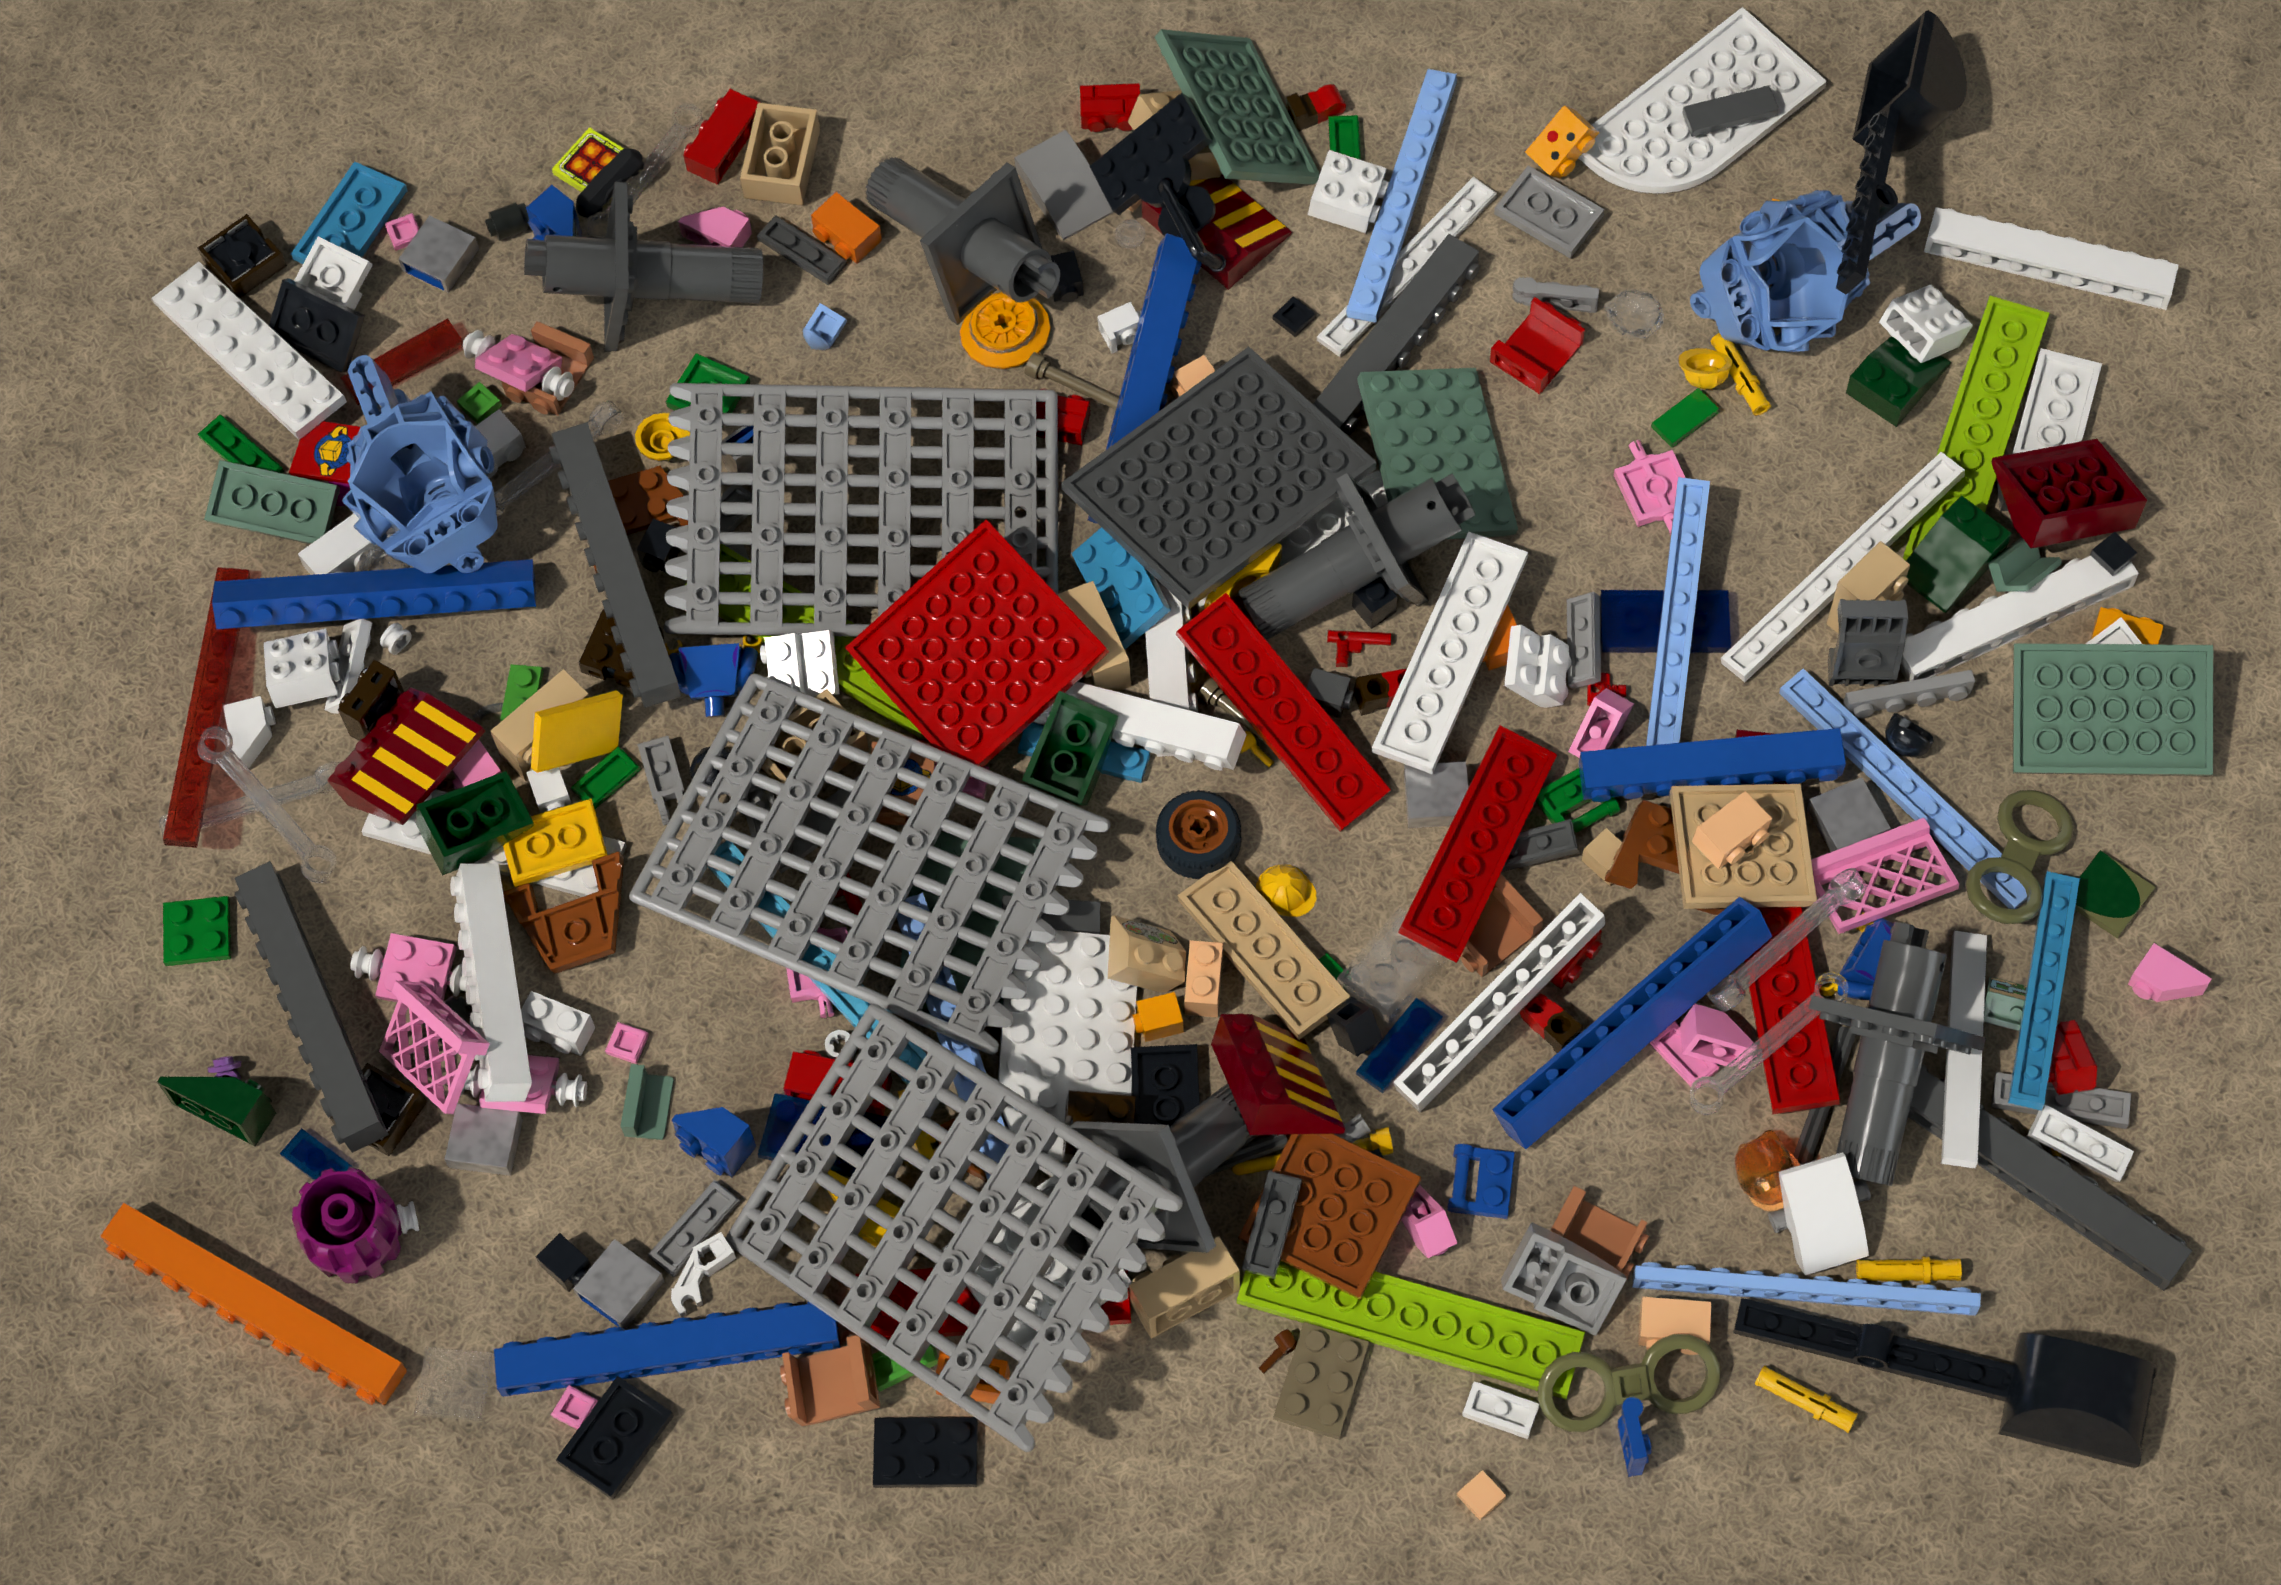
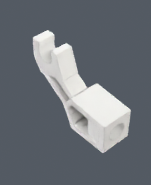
(693, 1272)

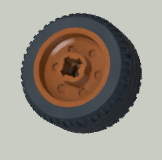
(1193, 815)

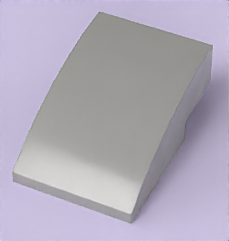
(1063, 184)
(1562, 1279)

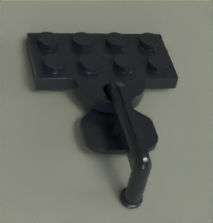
(1147, 165)

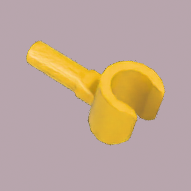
(1250, 743)

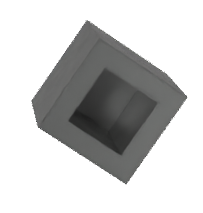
(1331, 691)

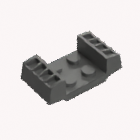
(1868, 642)

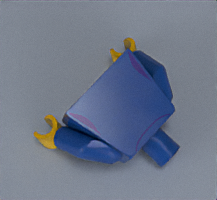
(714, 671)
(1863, 961)

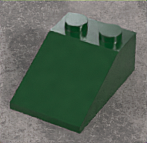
(1893, 380)
(1955, 553)
(1071, 749)
(472, 821)
(223, 1102)

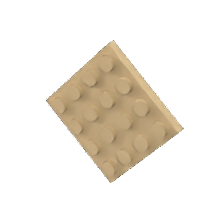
(1766, 875)

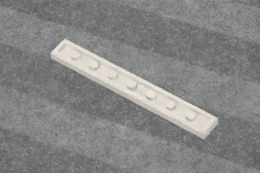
(1449, 220)
(1964, 1070)

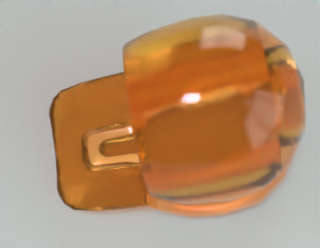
(1759, 1168)

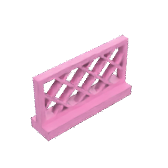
(1875, 851)
(442, 1023)

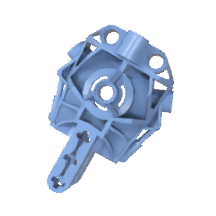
(1807, 248)
(405, 457)

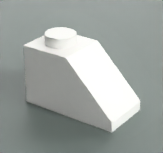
(249, 726)

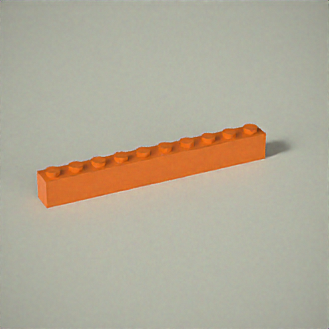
(254, 1305)

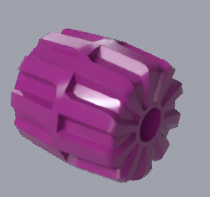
(347, 1224)

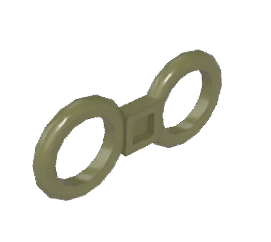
(2019, 857)
(1628, 1382)

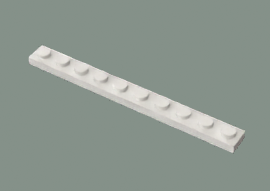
(1820, 586)

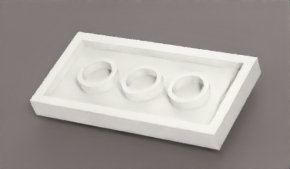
(2057, 401)

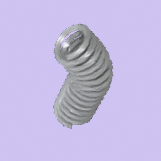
(487, 711)

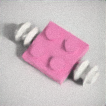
(519, 363)
(411, 961)
(544, 1084)

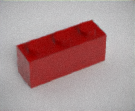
(721, 137)
(807, 1073)

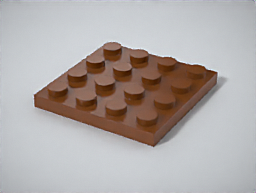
(1343, 1209)

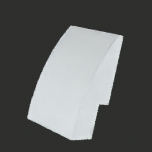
(1823, 1214)

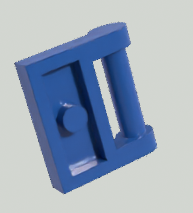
(1492, 1183)
(1634, 1444)

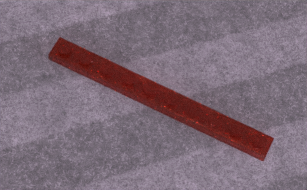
(205, 711)

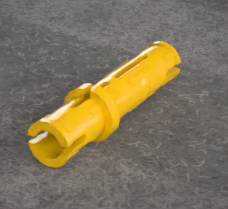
(1757, 399)
(1909, 1270)
(1806, 1399)

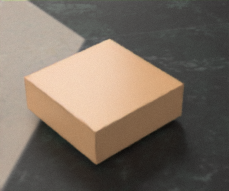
(1481, 1495)

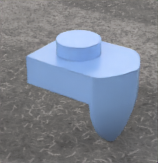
(823, 328)

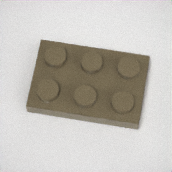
(1321, 1380)

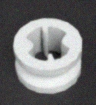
(395, 638)
(832, 1037)
(408, 1217)

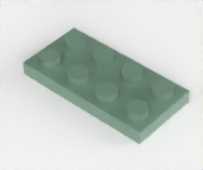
(271, 503)

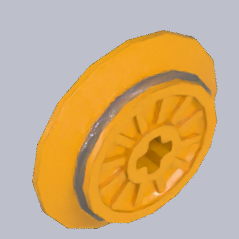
(1009, 346)

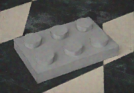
(1549, 211)

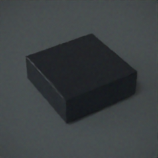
(1294, 316)
(2113, 553)

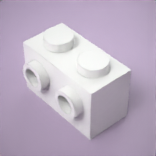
(556, 1024)

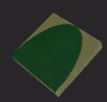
(2111, 894)

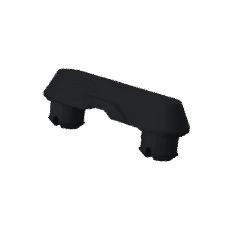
(601, 187)

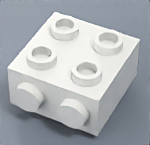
(1348, 192)
(1925, 323)
(301, 668)

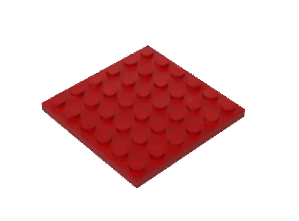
(977, 648)

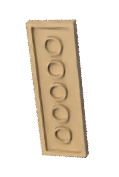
(1264, 949)

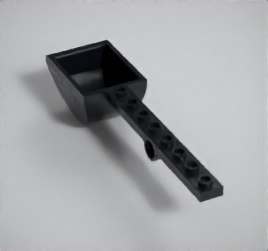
(1903, 101)
(2053, 1392)

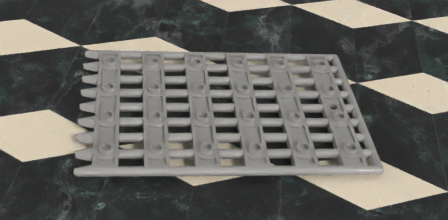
(704, 504)
(842, 846)
(973, 1238)

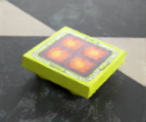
(585, 159)

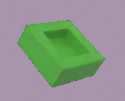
(479, 403)

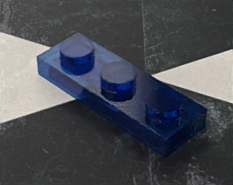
(1399, 1045)

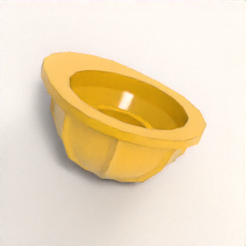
(1705, 367)
(654, 436)
(1287, 890)

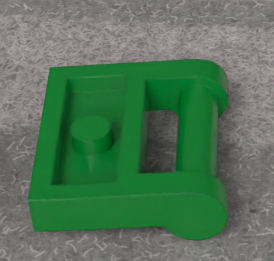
(1566, 796)

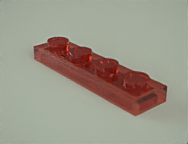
(415, 354)

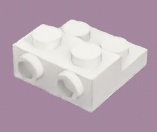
(334, 272)
(802, 661)
(1537, 667)

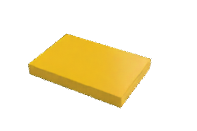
(576, 731)
(556, 843)

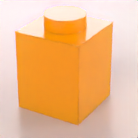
(1158, 1017)

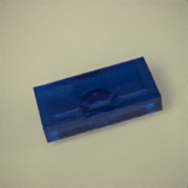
(312, 1156)

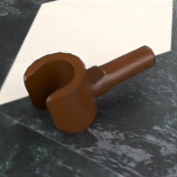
(1286, 1345)

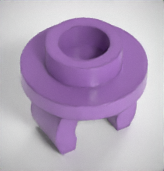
(225, 1066)

